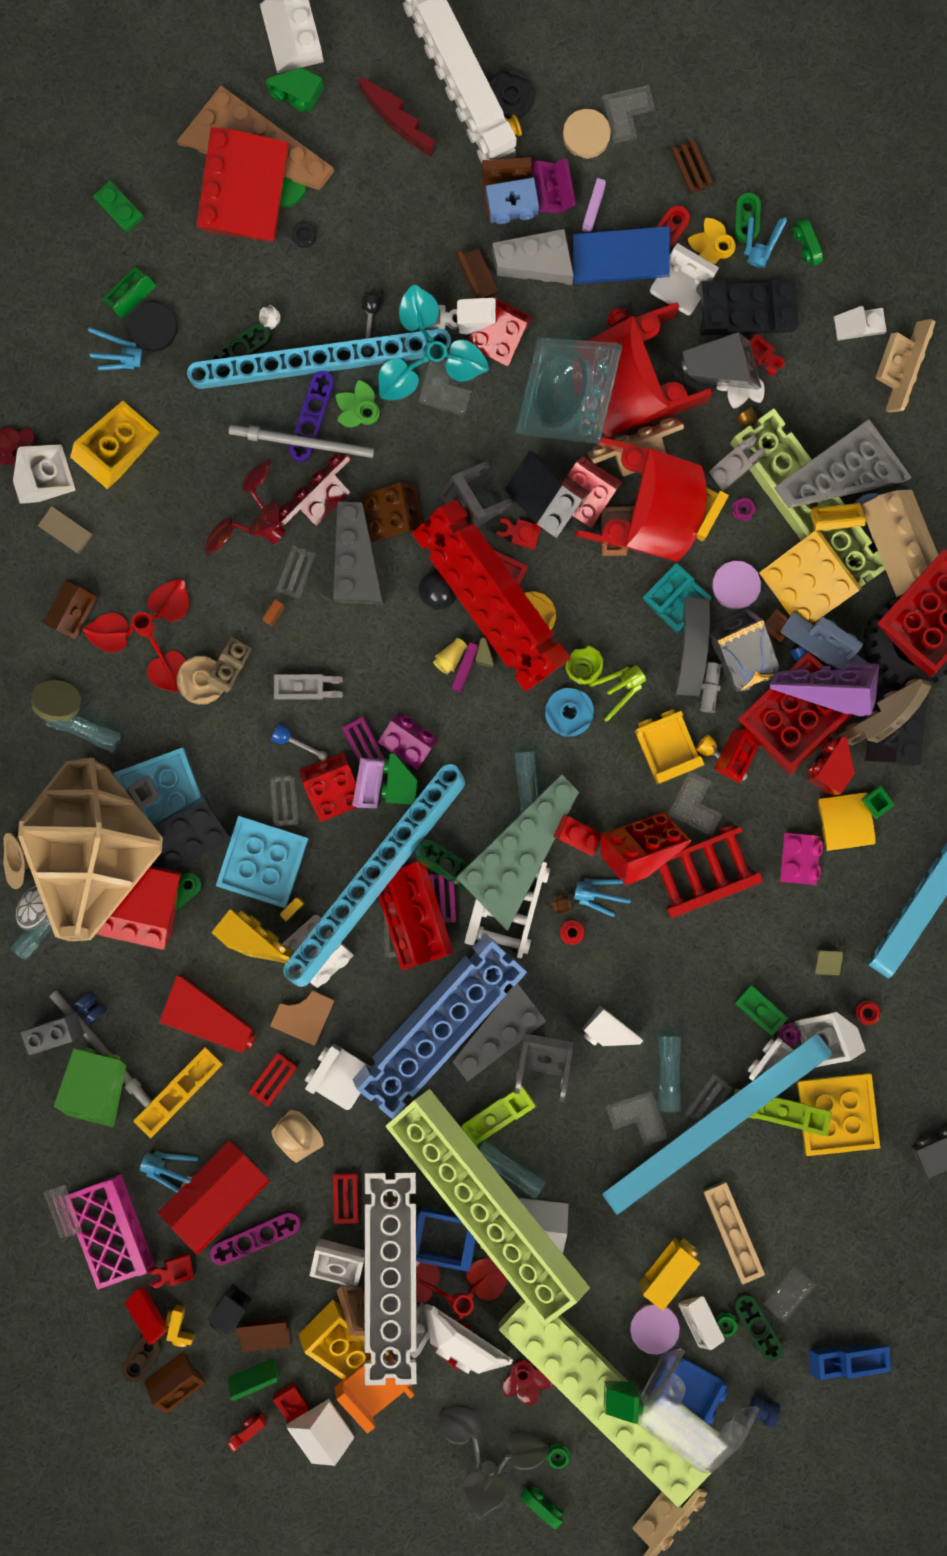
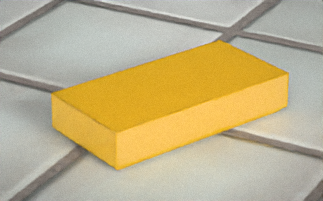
(838, 516)

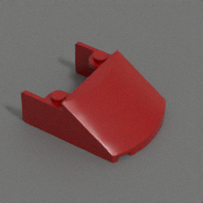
(636, 391)
(666, 507)

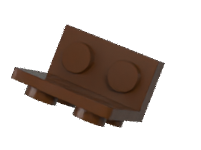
(503, 171)
(392, 511)

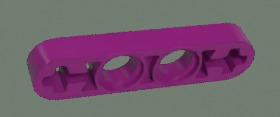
(254, 1235)

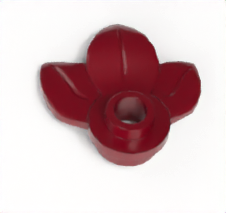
(10, 442)
(526, 1385)

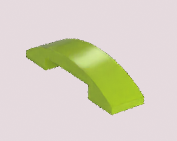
(498, 1115)
(795, 1115)

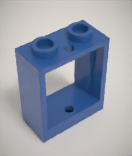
(462, 1263)

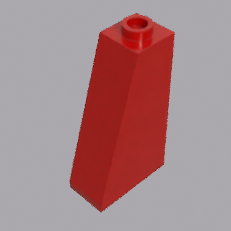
(202, 1015)

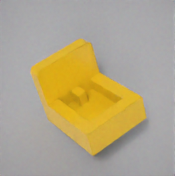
(174, 1322)

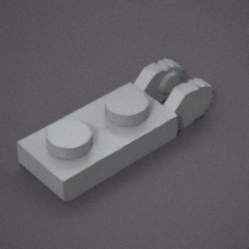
(736, 464)
(305, 687)

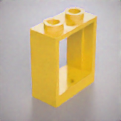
(669, 1272)

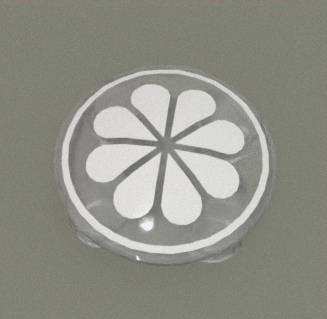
(31, 911)

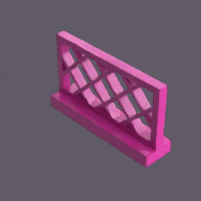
(129, 1230)

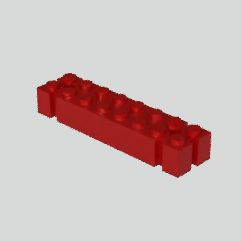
(490, 595)

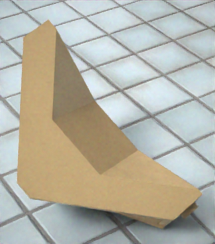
(86, 847)

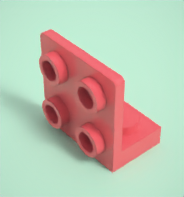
(600, 485)

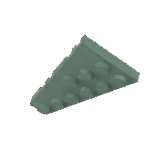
(510, 863)

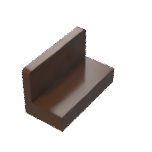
(476, 274)
(70, 609)
(264, 1334)
(173, 1383)

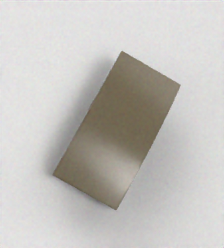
(229, 664)

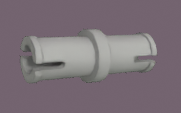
(710, 687)

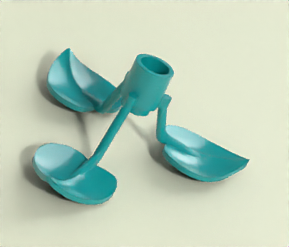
(463, 362)

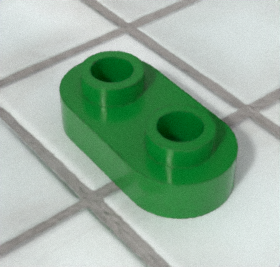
(742, 216)
(811, 249)
(186, 895)
(549, 1513)

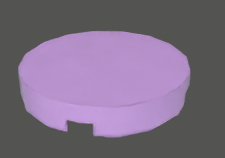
(736, 585)
(654, 1329)

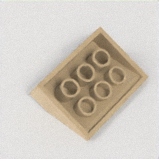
(900, 537)

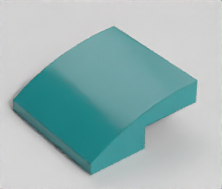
(668, 596)

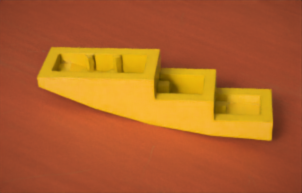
(177, 1092)

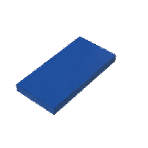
(621, 255)

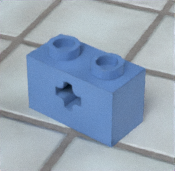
(521, 192)

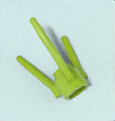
(631, 678)

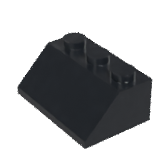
(904, 744)

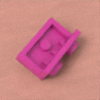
(801, 859)

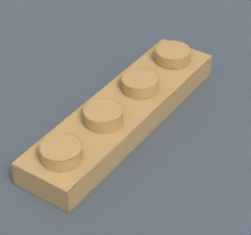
(733, 1232)

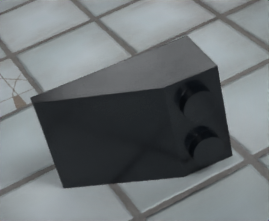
(546, 494)

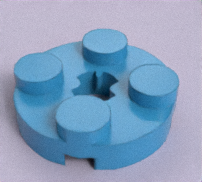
(564, 725)

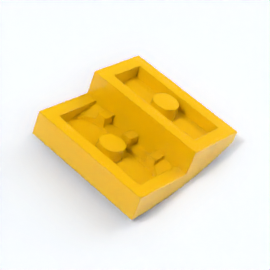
(846, 822)

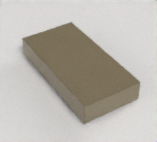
(65, 530)

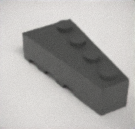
(355, 566)
(499, 1032)

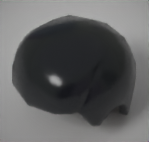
(435, 591)

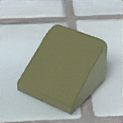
(483, 654)
(828, 962)

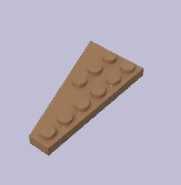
(229, 112)

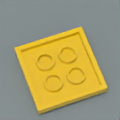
(810, 578)
(853, 1113)

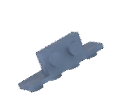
(824, 641)

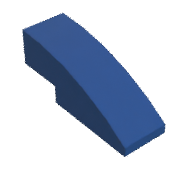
(849, 1361)

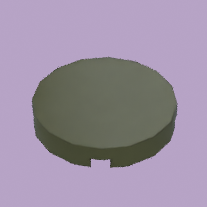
(55, 700)

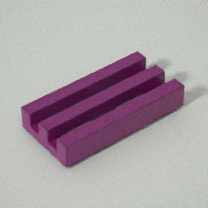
(465, 667)
(354, 725)
(442, 897)

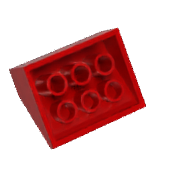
(242, 184)
(920, 618)
(791, 726)
(146, 911)

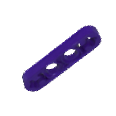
(313, 417)

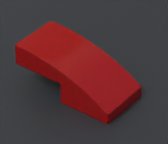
(290, 1402)

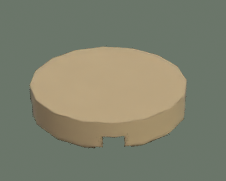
(586, 133)
(193, 683)

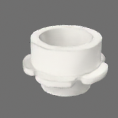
(269, 317)

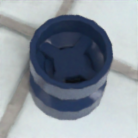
(89, 1008)
(768, 1411)

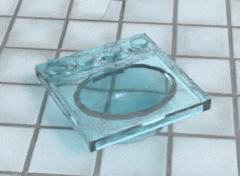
(569, 389)

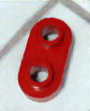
(675, 229)

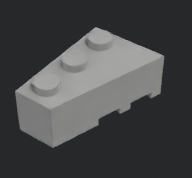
(535, 257)

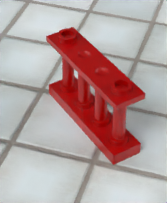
(723, 886)

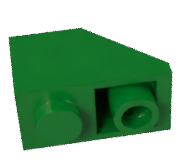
(297, 87)
(401, 784)
(623, 1401)

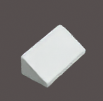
(701, 1322)

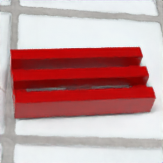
(260, 1096)
(345, 1176)

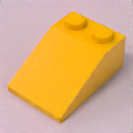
(113, 444)
(329, 1342)

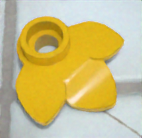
(708, 242)

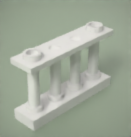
(476, 932)

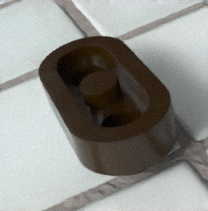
(142, 1357)

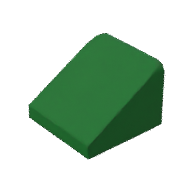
(877, 801)

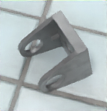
(458, 489)
(545, 1056)

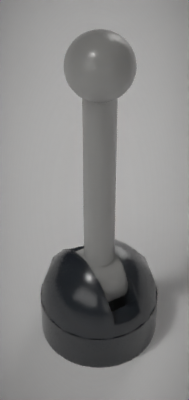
(370, 305)

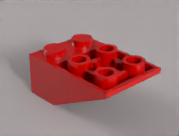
(642, 847)

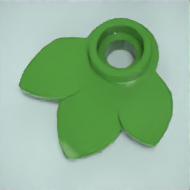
(355, 404)

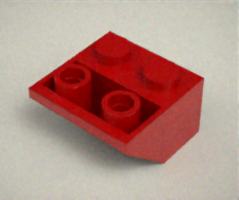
(834, 767)

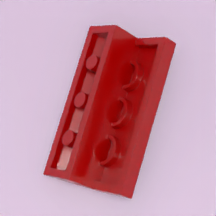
(418, 917)
(213, 1197)

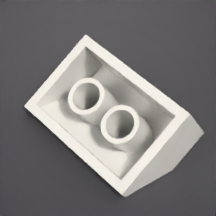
(291, 34)

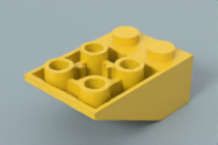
(247, 936)

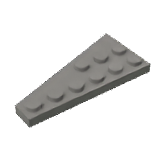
(848, 467)

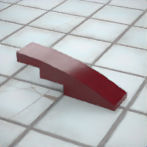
(391, 109)

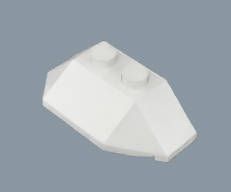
(462, 1344)

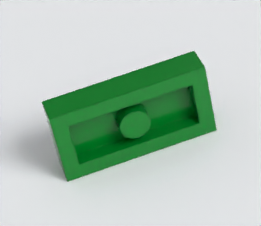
(118, 206)
(760, 1010)

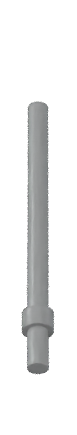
(255, 433)
(132, 1085)

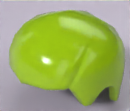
(584, 674)

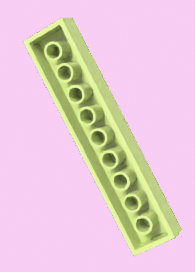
(488, 1207)
(580, 1375)

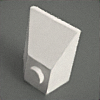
(41, 473)
(608, 1030)
(837, 1034)

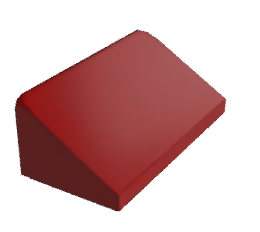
(737, 755)

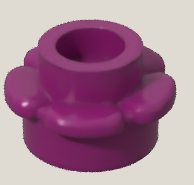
(743, 503)
(795, 1034)

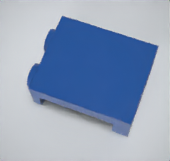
(702, 1389)

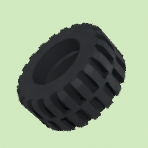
(882, 652)

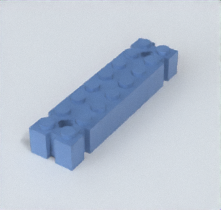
(438, 1026)

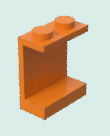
(367, 1400)

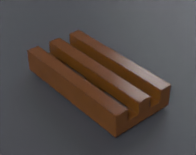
(700, 185)

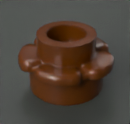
(561, 904)

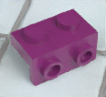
(553, 186)
(408, 740)

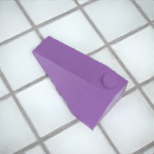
(843, 690)

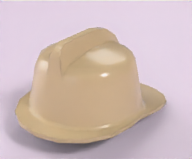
(14, 861)
(297, 1136)

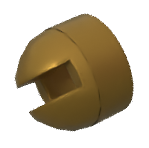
(747, 418)

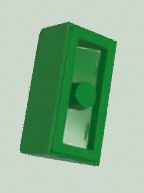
(129, 292)
(253, 1379)

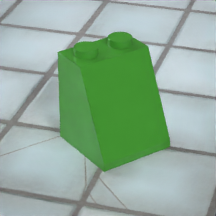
(91, 1087)

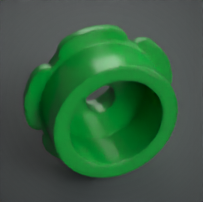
(732, 1326)
(563, 1460)

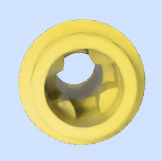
(450, 656)

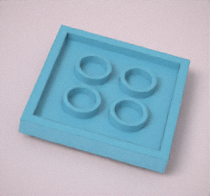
(171, 777)
(262, 862)

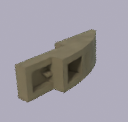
(895, 711)

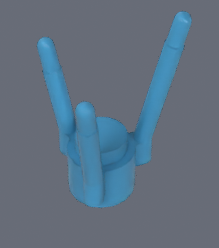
(760, 253)
(129, 357)
(587, 892)
(154, 1166)

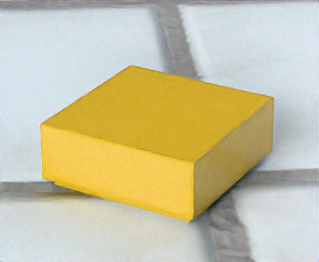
(292, 908)

